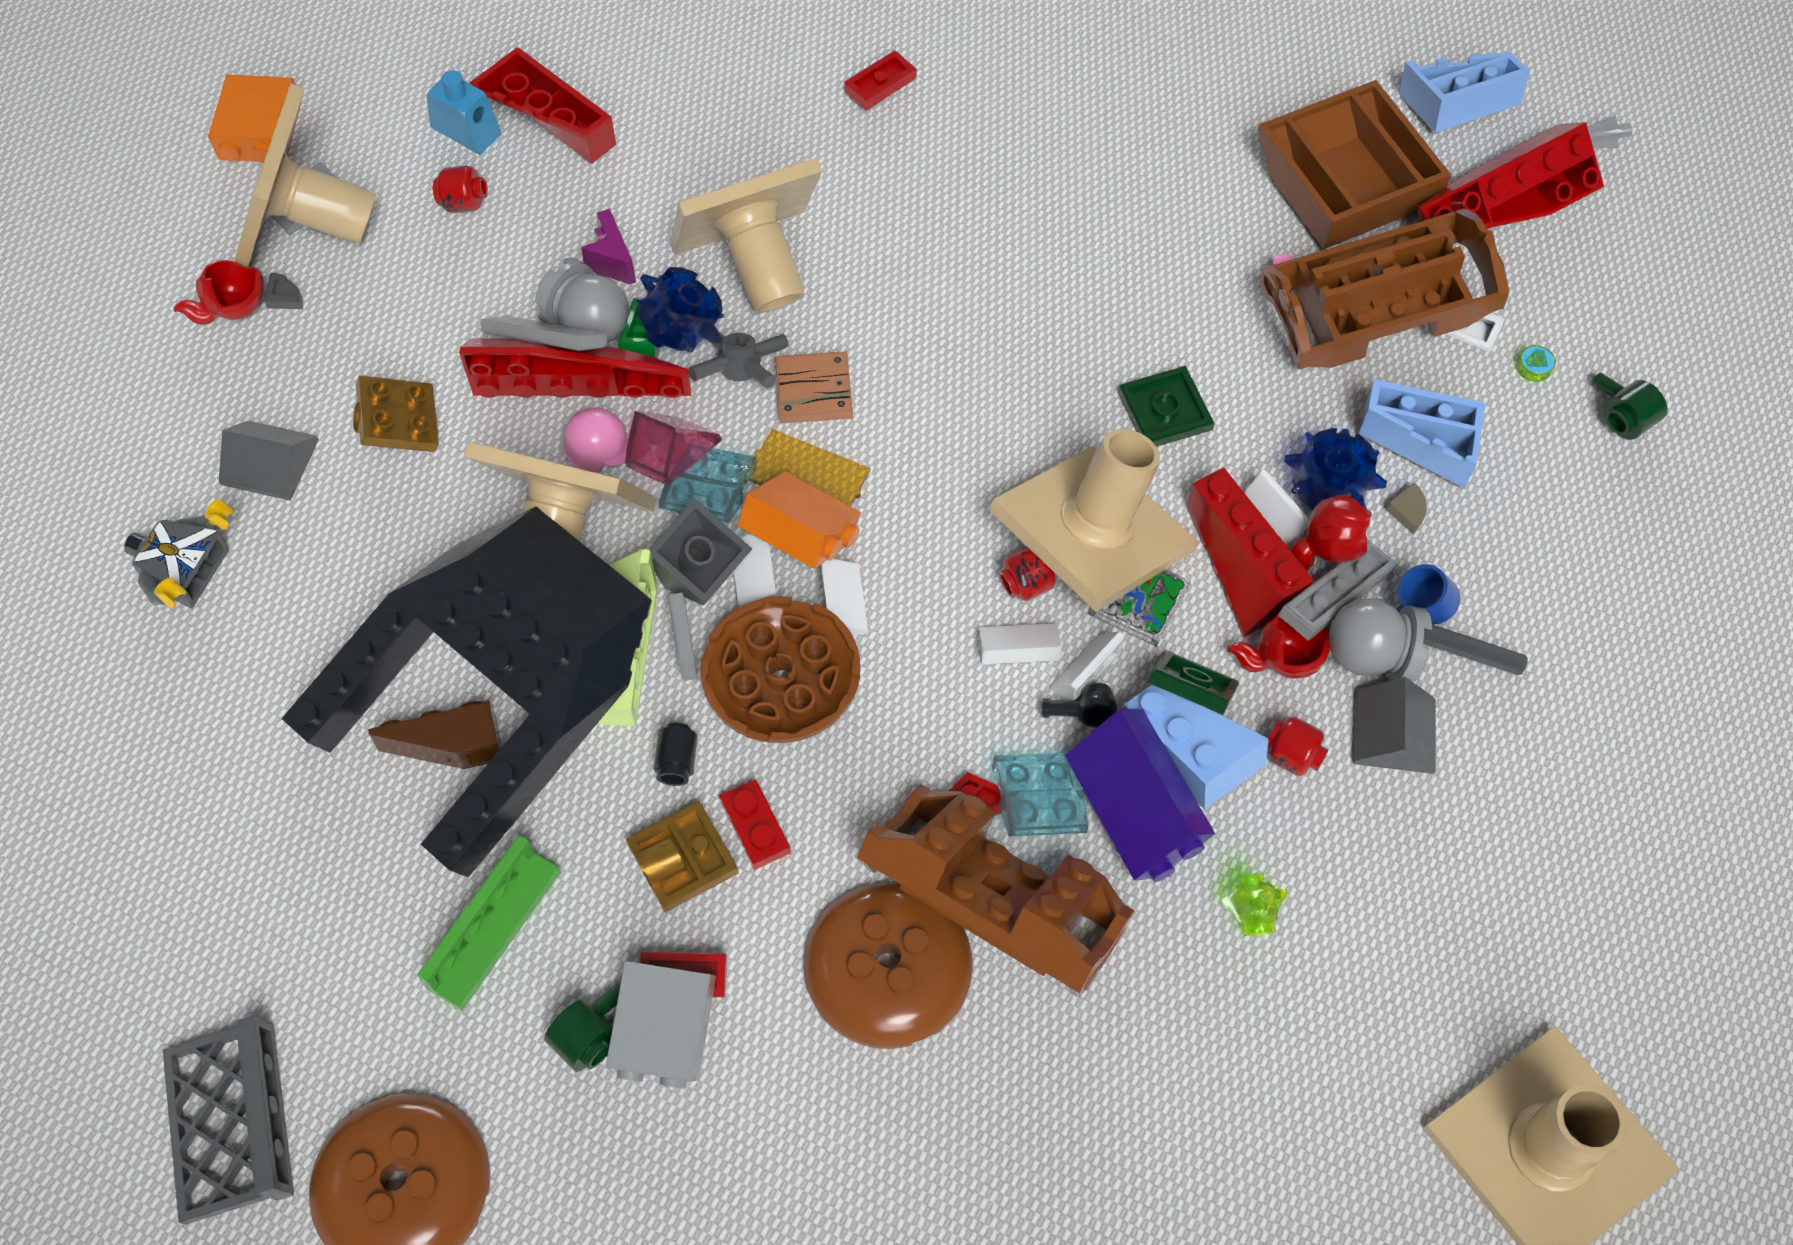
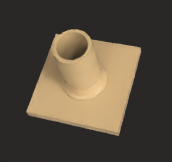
(301, 192)
(748, 219)
(559, 489)
(1096, 520)
(1551, 1147)

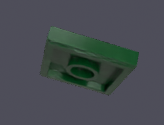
(1166, 406)
(1194, 682)

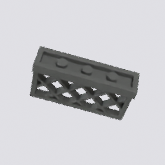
(264, 1120)

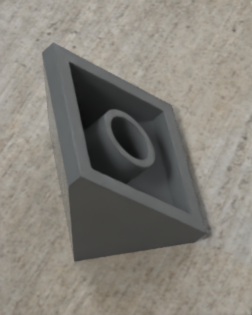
(264, 458)
(697, 553)
(1395, 727)

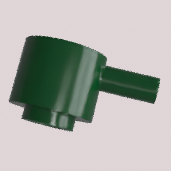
(1631, 408)
(581, 1031)

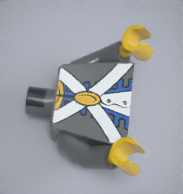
(180, 556)

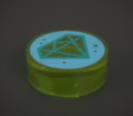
(1536, 363)

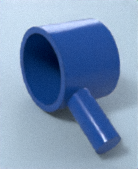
(1429, 589)

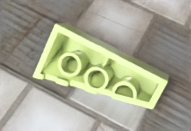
(640, 572)

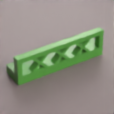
(488, 924)

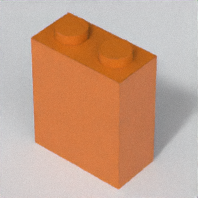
(248, 116)
(799, 519)

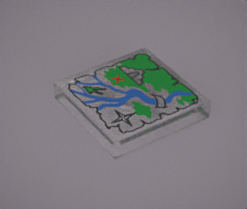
(1147, 608)

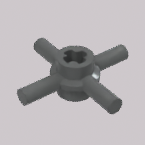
(740, 358)

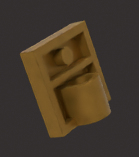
(395, 414)
(682, 856)

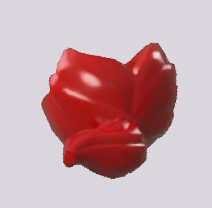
(224, 291)
(1334, 532)
(1283, 651)

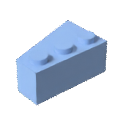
(1463, 91)
(1425, 427)
(1204, 745)

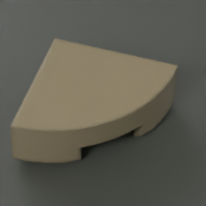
(1409, 508)

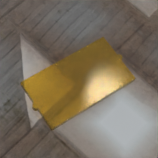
(812, 464)

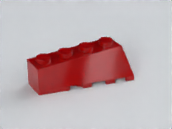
(550, 101)
(1244, 551)

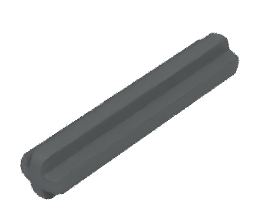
(1475, 649)

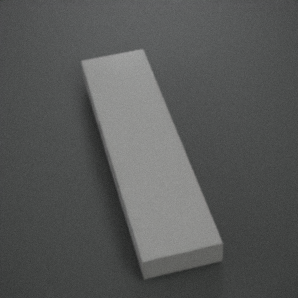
(544, 333)
(1340, 586)

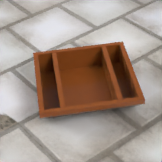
(1351, 163)

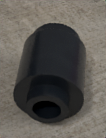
(675, 754)

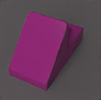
(609, 254)

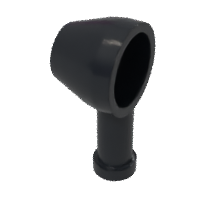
(1092, 710)

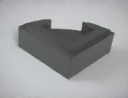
(282, 293)

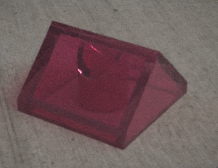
(666, 445)

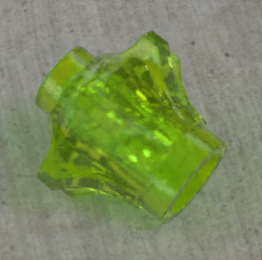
(1255, 904)

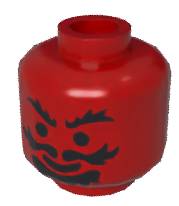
(459, 189)
(1026, 575)
(1296, 746)

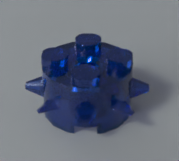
(679, 310)
(1334, 466)

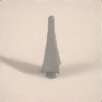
(1607, 132)

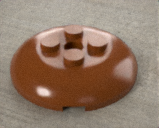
(775, 637)
(881, 1003)
(399, 1133)

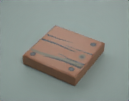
(813, 387)

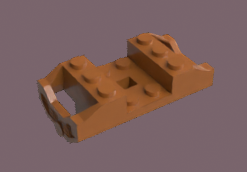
(1385, 287)
(995, 891)

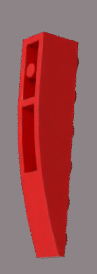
(1525, 180)
(538, 369)

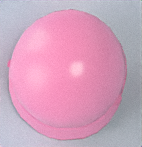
(595, 440)

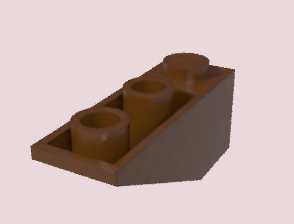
(451, 738)

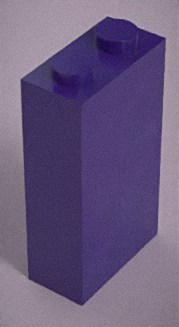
(1140, 795)

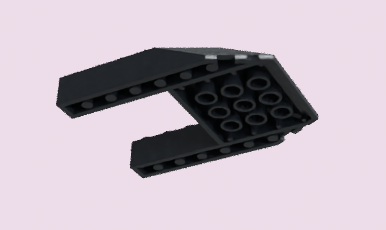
(534, 620)

